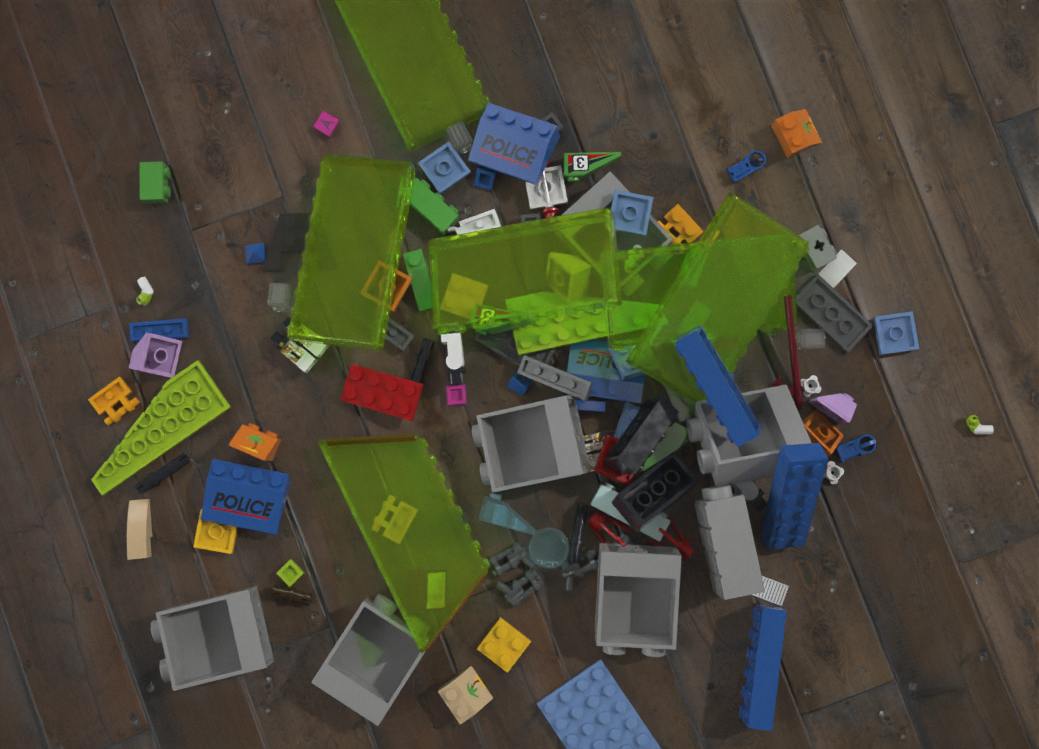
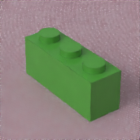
(432, 207)

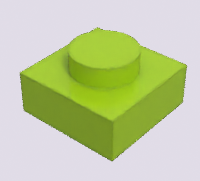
(290, 572)

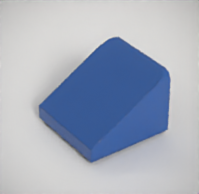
(485, 178)
(519, 383)

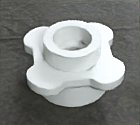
(815, 386)
(837, 472)

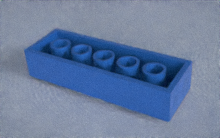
(718, 386)
(793, 495)
(762, 666)

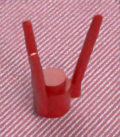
(599, 521)
(683, 547)

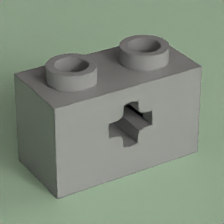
(822, 256)

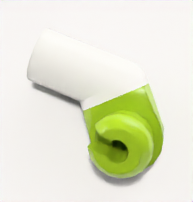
(147, 292)
(975, 426)

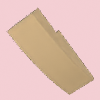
(139, 529)

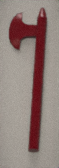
(794, 390)

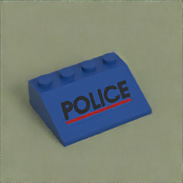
(513, 143)
(594, 363)
(245, 496)

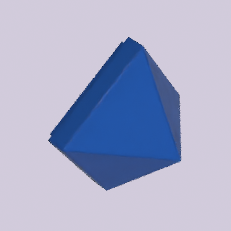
(255, 253)

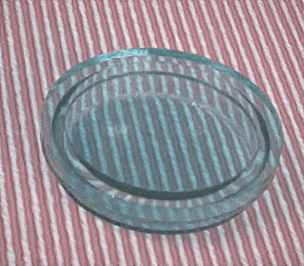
(549, 548)

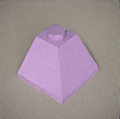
(156, 355)
(837, 406)

